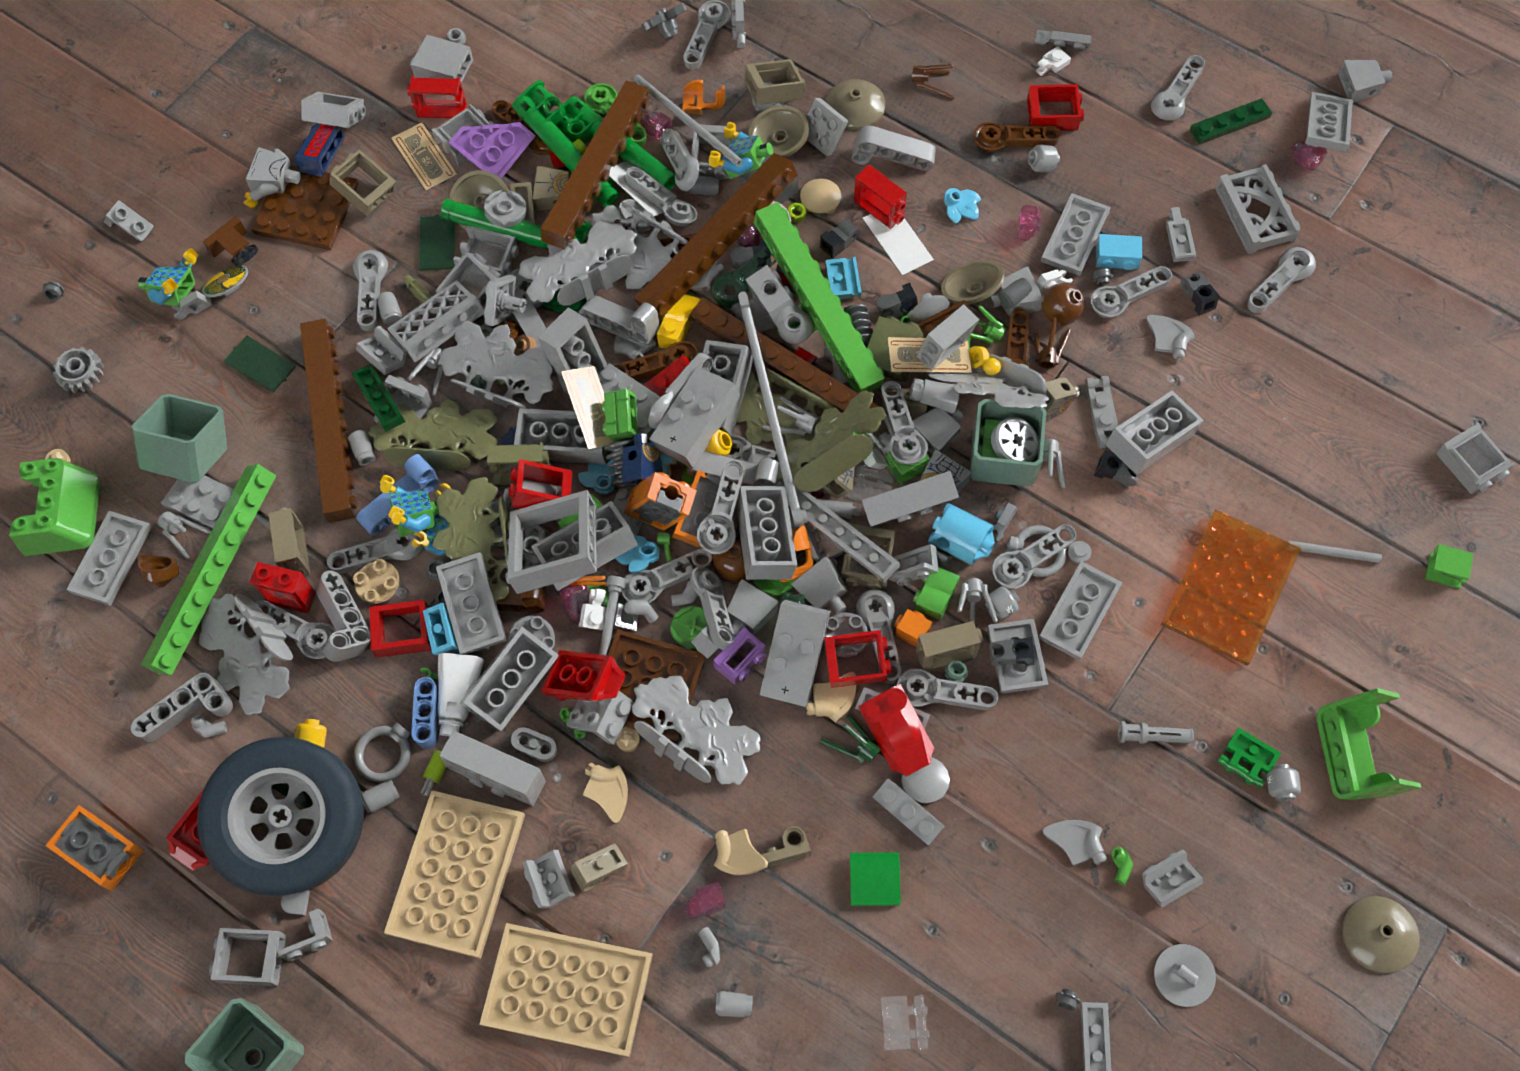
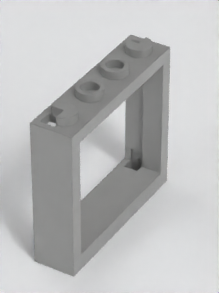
(561, 569)

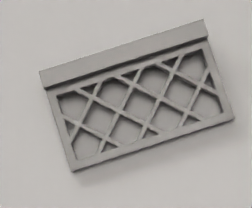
(438, 328)

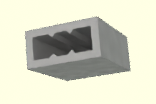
(441, 59)

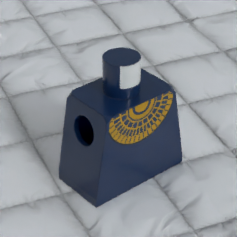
(640, 461)

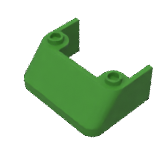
(1348, 751)

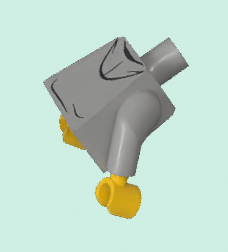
(269, 175)

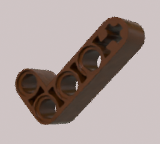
(526, 601)

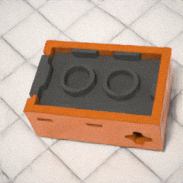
(660, 501)
(702, 506)
(95, 848)

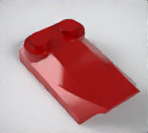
(583, 677)
(898, 731)
(185, 841)

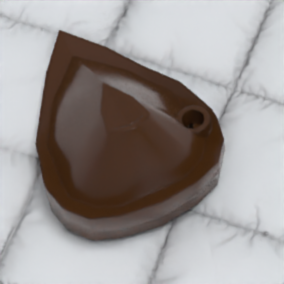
(157, 569)

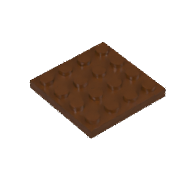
(305, 212)
(648, 659)

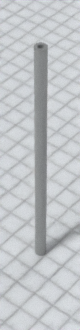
(689, 121)

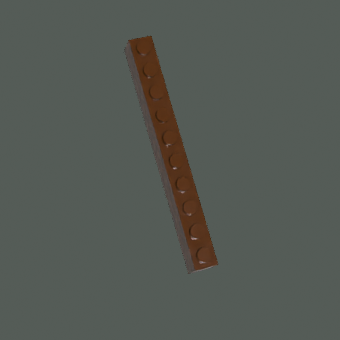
(595, 165)
(717, 235)
(774, 356)
(327, 421)

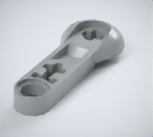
(706, 31)
(1177, 91)
(685, 165)
(675, 210)
(1283, 277)
(369, 285)
(1128, 292)
(663, 404)
(902, 428)
(749, 452)
(721, 514)
(383, 548)
(1029, 558)
(662, 577)
(711, 593)
(880, 621)
(301, 631)
(943, 691)

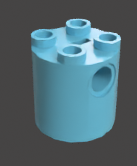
(962, 535)

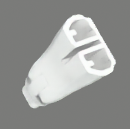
(455, 678)

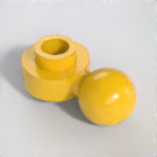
(980, 359)

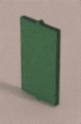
(436, 243)
(260, 363)

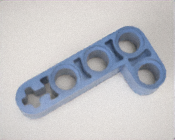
(419, 477)

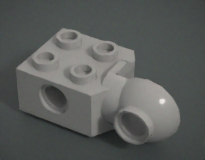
(779, 305)

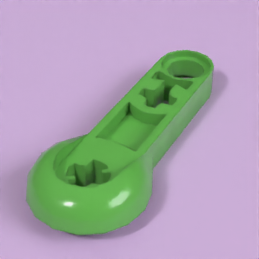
(603, 105)

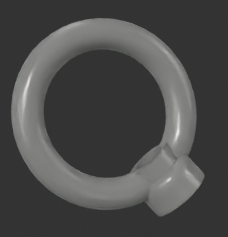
(1017, 543)
(396, 732)

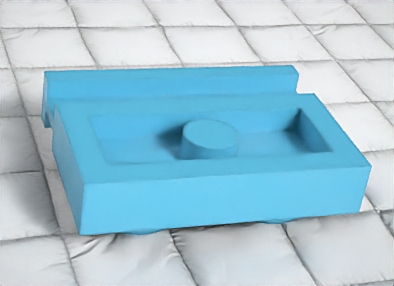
(843, 277)

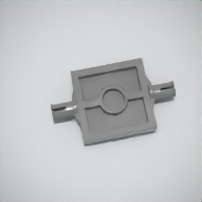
(738, 21)

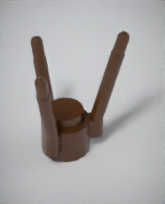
(921, 74)
(1048, 357)

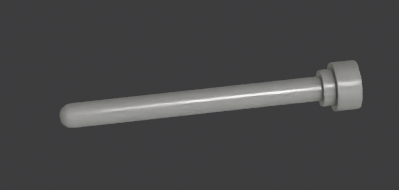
(615, 586)

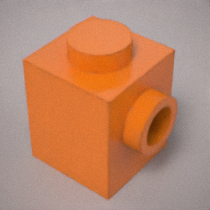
(911, 626)

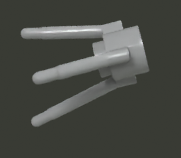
(431, 361)
(805, 420)
(883, 440)
(1050, 454)
(173, 524)
(974, 590)

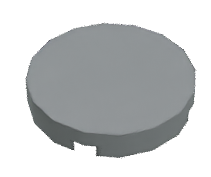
(505, 208)

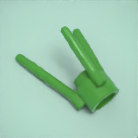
(992, 331)

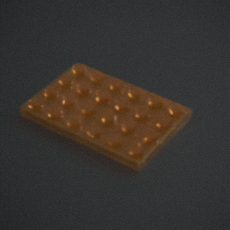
(1231, 587)

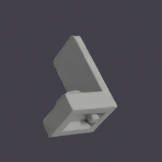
(128, 221)
(319, 927)

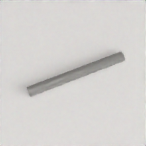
(1338, 552)

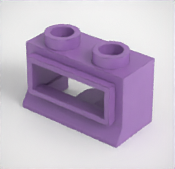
(742, 671)

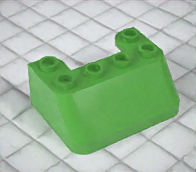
(63, 509)

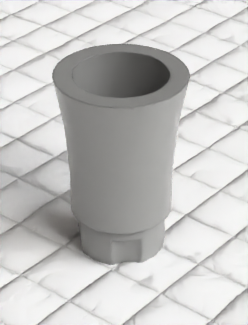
(935, 394)

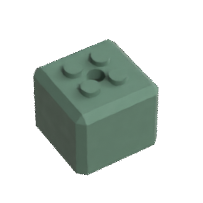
(179, 437)
(1004, 470)
(237, 1033)

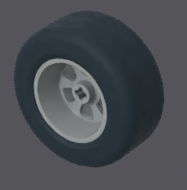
(250, 772)

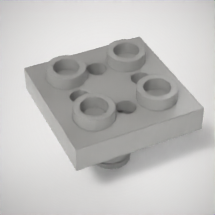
(828, 126)
(501, 300)

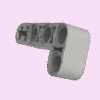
(893, 147)
(530, 324)
(635, 326)
(754, 475)
(351, 629)
(178, 711)

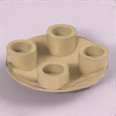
(820, 196)
(376, 581)

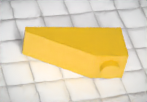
(677, 322)

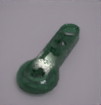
(737, 279)

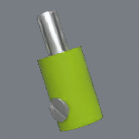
(433, 772)

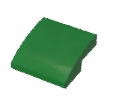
(875, 878)

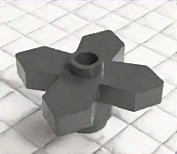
(665, 21)

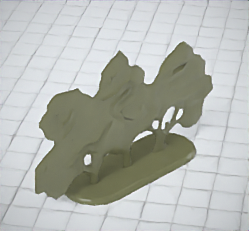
(755, 414)
(440, 429)
(834, 444)
(471, 530)

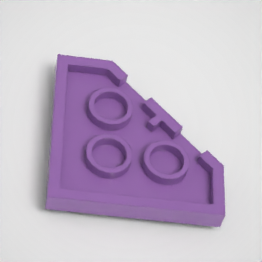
(492, 146)

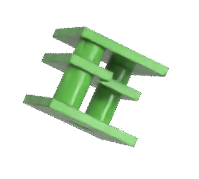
(906, 472)
(1452, 562)

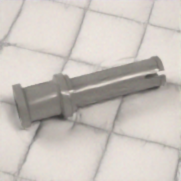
(1142, 733)

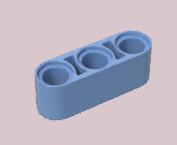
(421, 703)

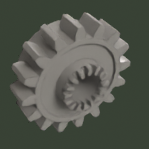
(78, 369)

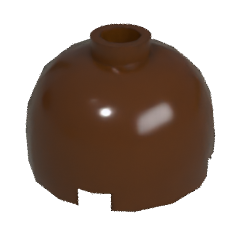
(1063, 302)
(730, 564)

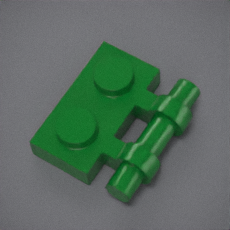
(1252, 751)

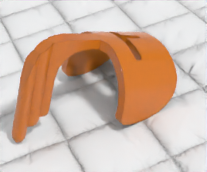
(695, 88)
(801, 542)

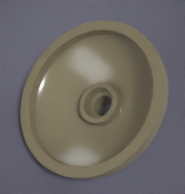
(857, 102)
(781, 124)
(475, 187)
(973, 282)
(1367, 942)

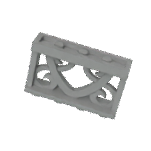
(1268, 194)

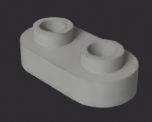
(535, 744)

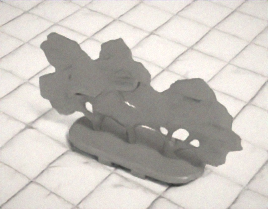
(650, 254)
(576, 261)
(493, 360)
(1012, 386)
(243, 658)
(701, 728)

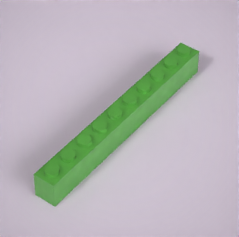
(818, 299)
(208, 570)

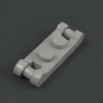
(1101, 408)

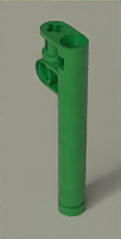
(538, 115)
(583, 122)
(523, 232)

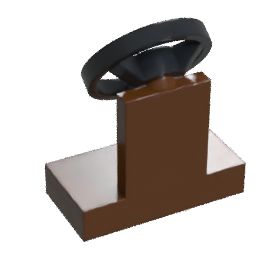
(231, 239)

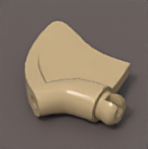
(832, 701)
(608, 789)
(737, 854)

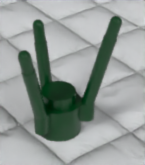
(867, 748)

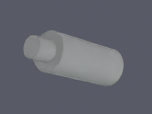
(842, 509)

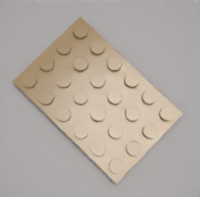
(455, 874)
(567, 990)

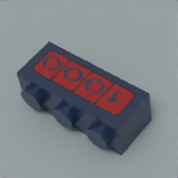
(319, 149)

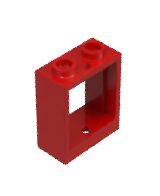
(1055, 93)
(880, 197)
(541, 473)
(377, 630)
(853, 639)

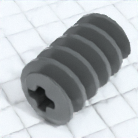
(860, 321)
(617, 464)

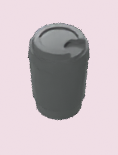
(705, 186)
(1014, 293)

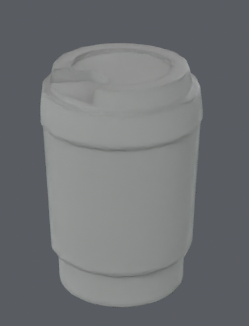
(389, 308)
(362, 447)
(379, 796)
(733, 1004)

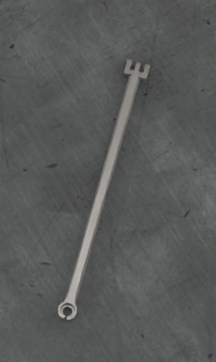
(799, 516)

